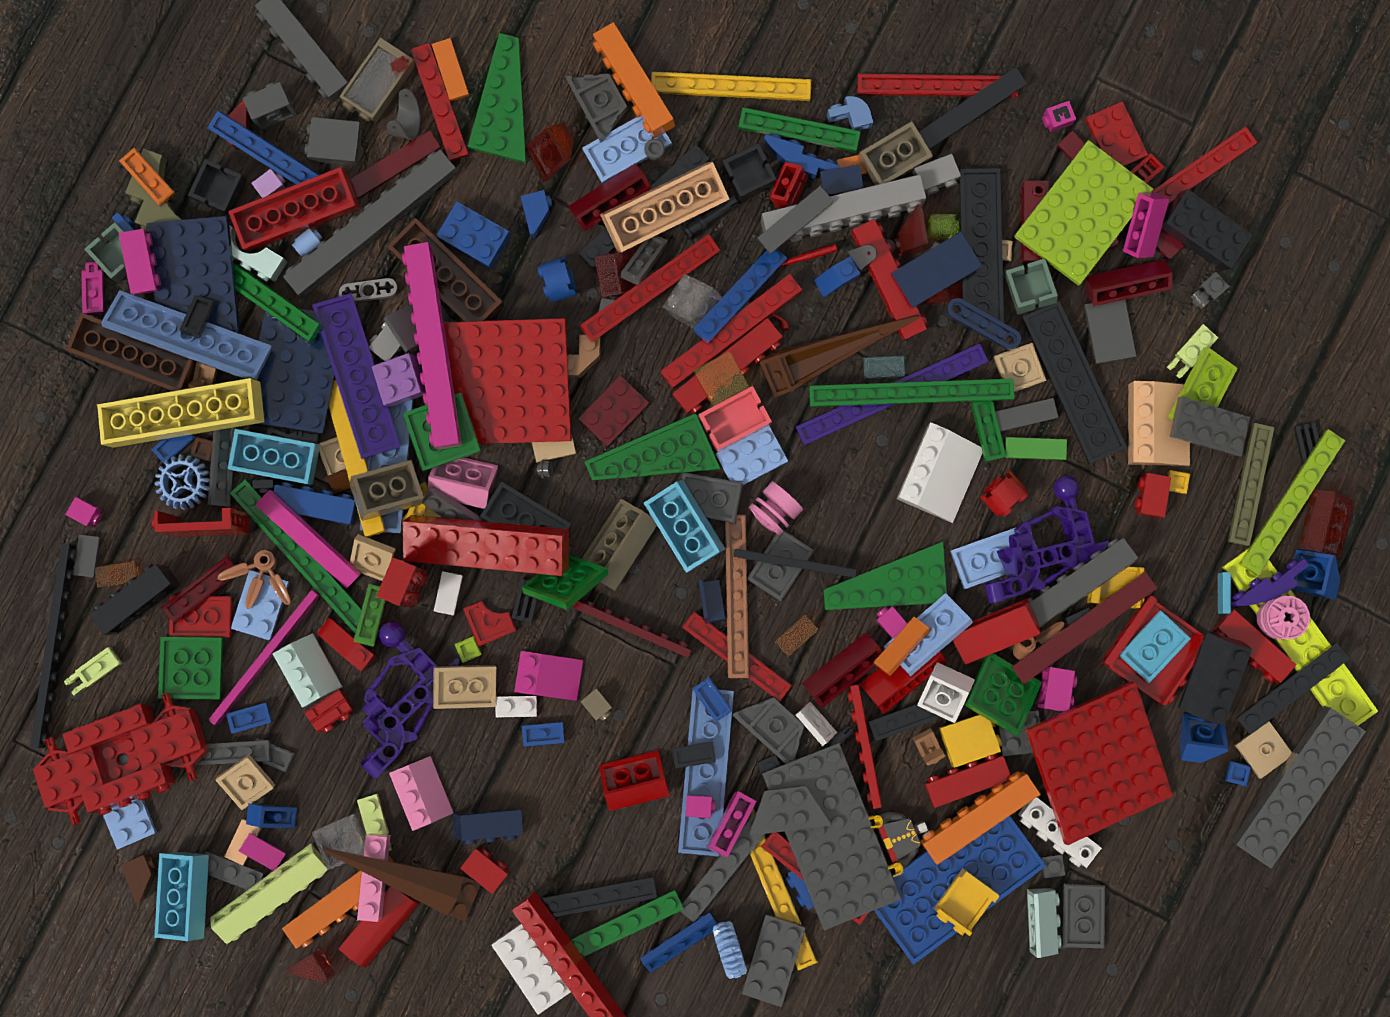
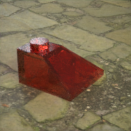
(551, 150)
(912, 235)

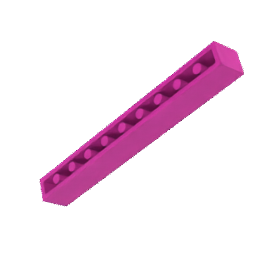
(432, 346)

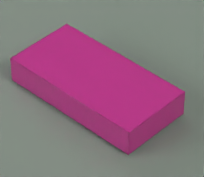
(262, 851)

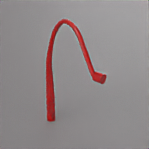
(803, 257)

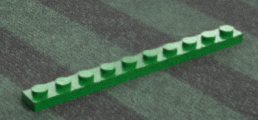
(911, 392)
(316, 574)

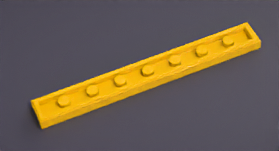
(731, 86)
(351, 455)
(779, 897)

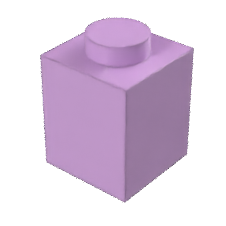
(269, 183)

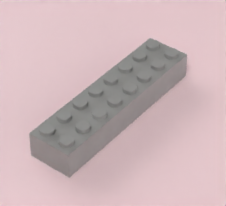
(858, 206)

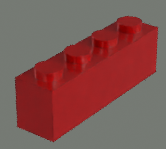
(1264, 653)
(967, 780)

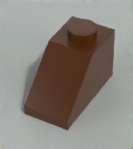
(140, 875)

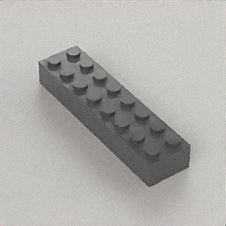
(1298, 786)

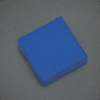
(1238, 773)

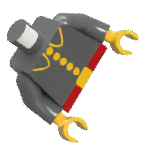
(899, 838)

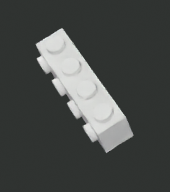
(1043, 819)

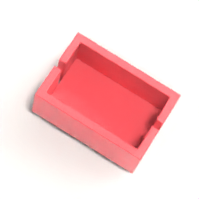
(734, 419)

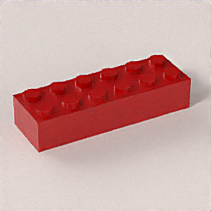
(294, 209)

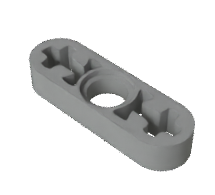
(382, 284)

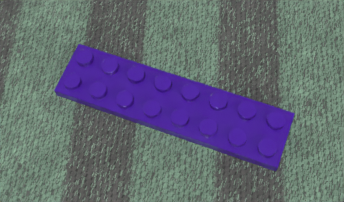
(354, 375)

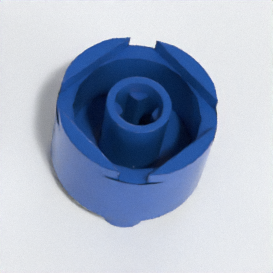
(558, 279)

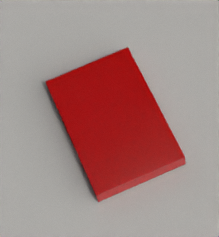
(208, 619)

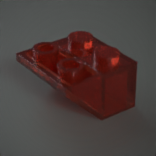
(609, 270)

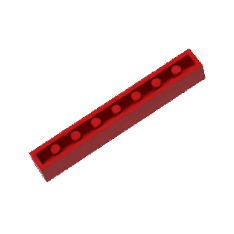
(732, 332)
(565, 958)

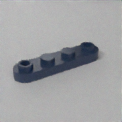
(983, 324)

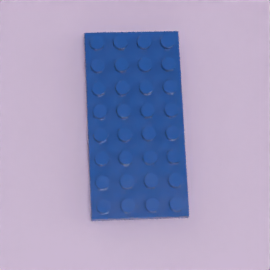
(997, 858)

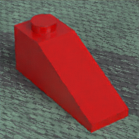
(344, 644)

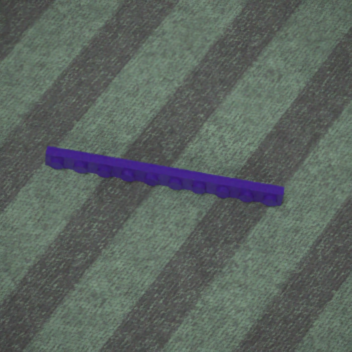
(847, 415)

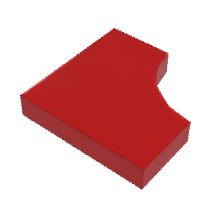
(488, 624)

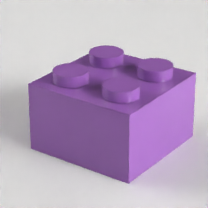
(399, 380)

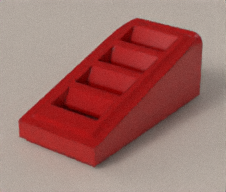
(1154, 162)

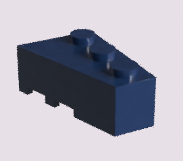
(487, 825)

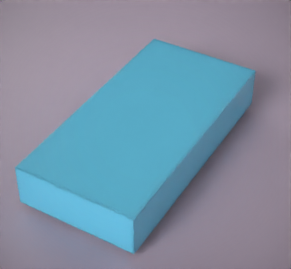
(1224, 593)

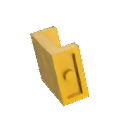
(1114, 585)
(970, 740)
(964, 902)

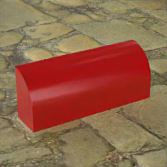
(997, 631)
(889, 690)
(370, 936)

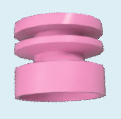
(775, 508)
(1272, 614)

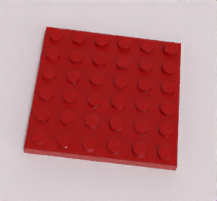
(512, 378)
(1099, 762)

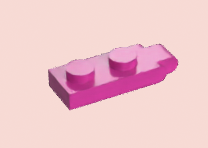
(93, 289)

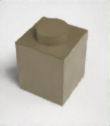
(597, 705)

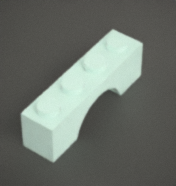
(265, 262)

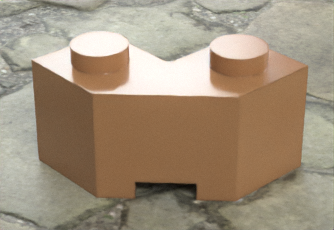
(588, 356)

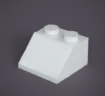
(945, 692)

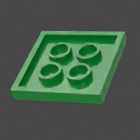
(427, 454)
(568, 588)
(191, 667)
(1001, 695)

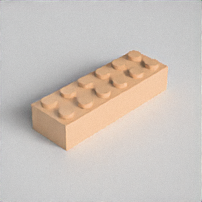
(664, 206)

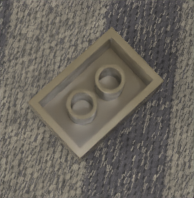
(895, 155)
(386, 490)

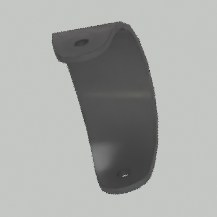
(408, 118)
(862, 258)

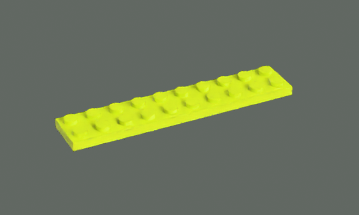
(1339, 688)

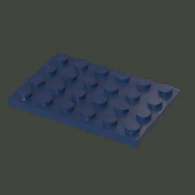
(198, 261)
(295, 378)

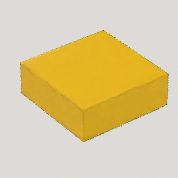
(1179, 481)

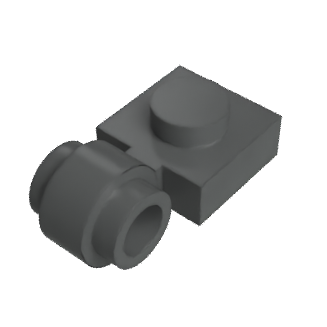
(1212, 288)

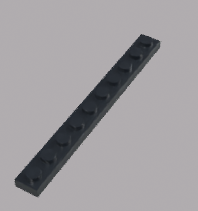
(52, 653)

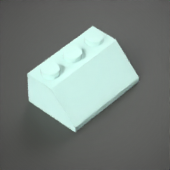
(307, 670)
(1043, 922)

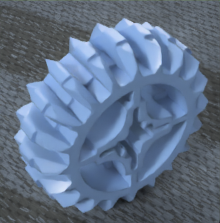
(177, 487)
(729, 949)

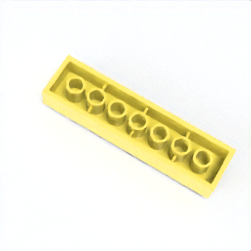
(180, 413)

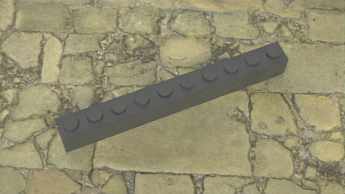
(370, 224)

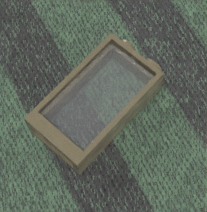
(374, 82)

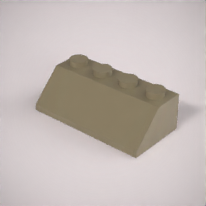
(620, 541)

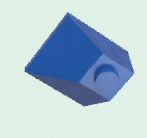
(1320, 577)
(1201, 739)

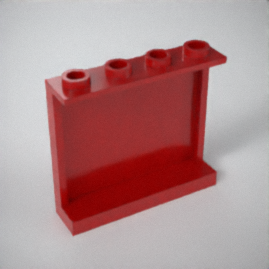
(233, 523)
(1174, 674)

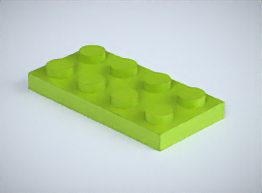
(1207, 380)

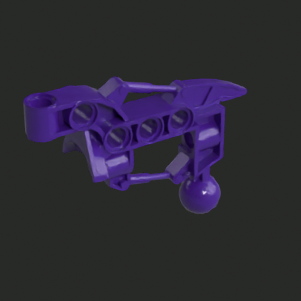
(1078, 547)
(393, 635)

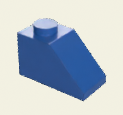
(536, 210)
(837, 277)
(271, 816)

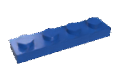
(680, 942)

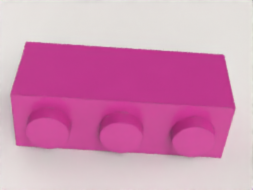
(1146, 224)
(139, 261)
(731, 824)

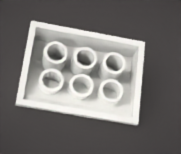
(940, 472)

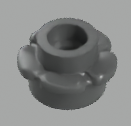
(545, 469)

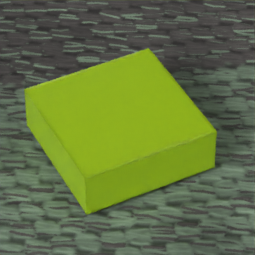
(468, 649)

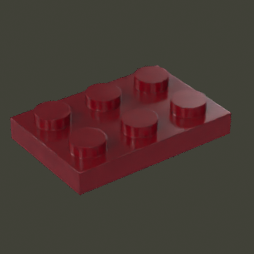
(613, 411)

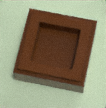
(202, 449)
(339, 481)

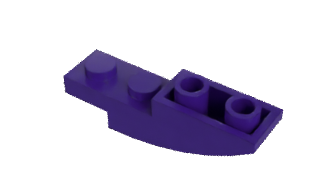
(1265, 590)

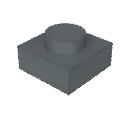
(1054, 866)

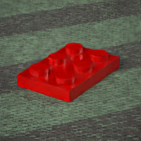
(1116, 134)

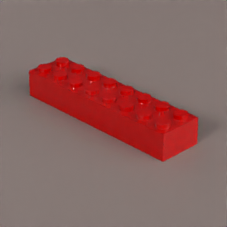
(486, 545)

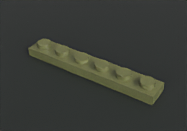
(1251, 484)

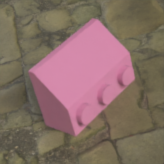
(465, 481)
(421, 793)

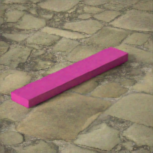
(308, 539)

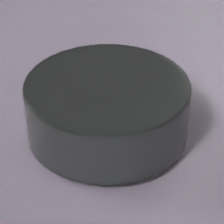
(654, 149)

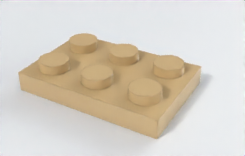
(464, 686)

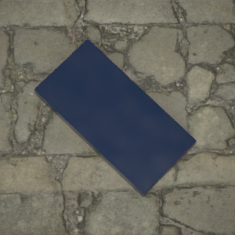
(936, 270)

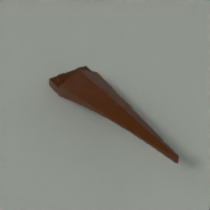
(801, 363)
(438, 889)

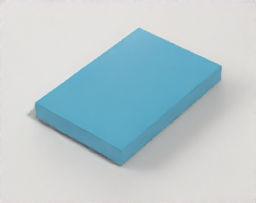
(1154, 646)

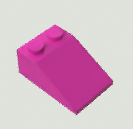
(548, 675)

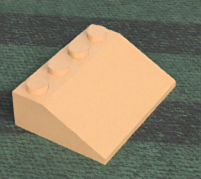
(1150, 427)

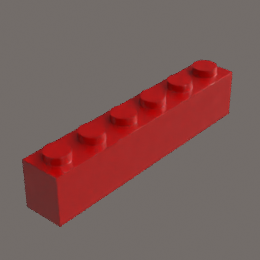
(881, 270)
(745, 352)

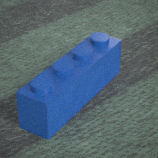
(318, 505)

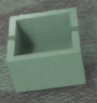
(109, 255)
(1032, 288)

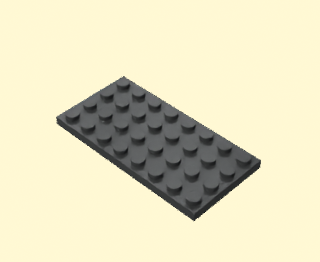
(842, 860)

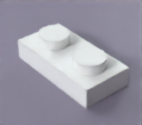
(516, 706)
(816, 723)

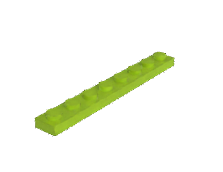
(1292, 502)

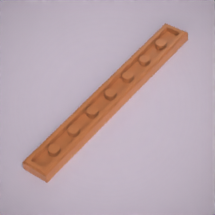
(736, 600)

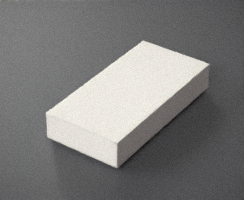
(448, 593)

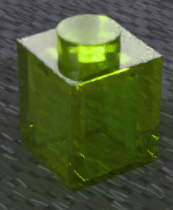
(943, 225)

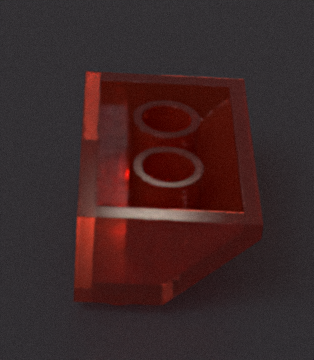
(1326, 523)

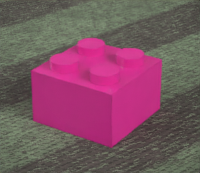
(1057, 689)

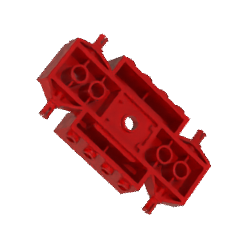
(92, 769)

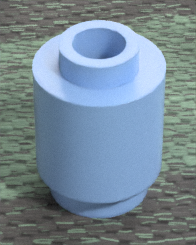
(307, 241)

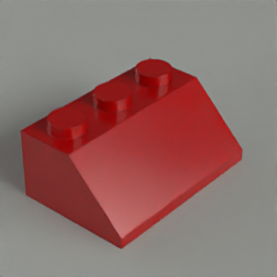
(633, 780)

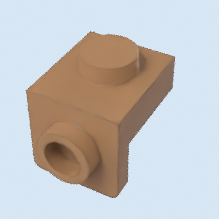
(203, 375)
(928, 747)

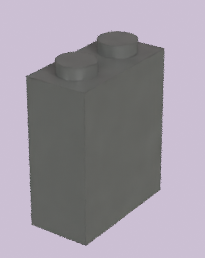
(334, 141)

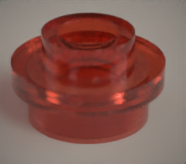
(399, 64)

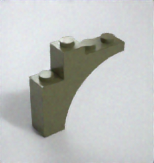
(150, 210)

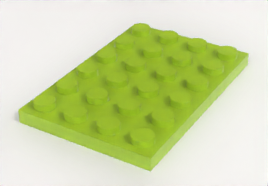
(1082, 213)

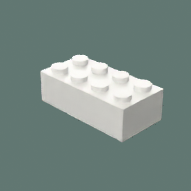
(530, 969)

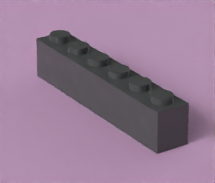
(303, 47)
(1083, 581)

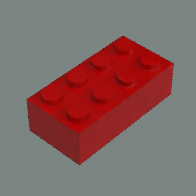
(402, 583)

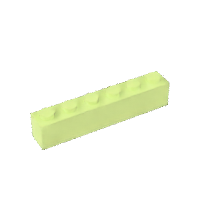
(268, 894)

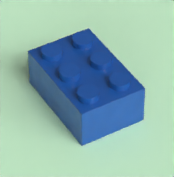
(473, 235)

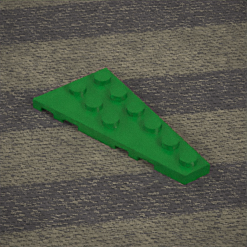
(500, 114)
(665, 451)
(906, 581)

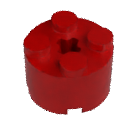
(1004, 494)

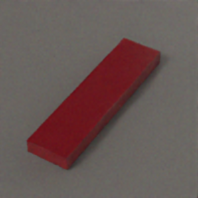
(197, 592)

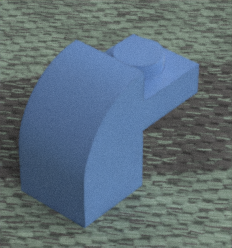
(855, 110)

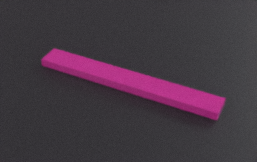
(264, 657)

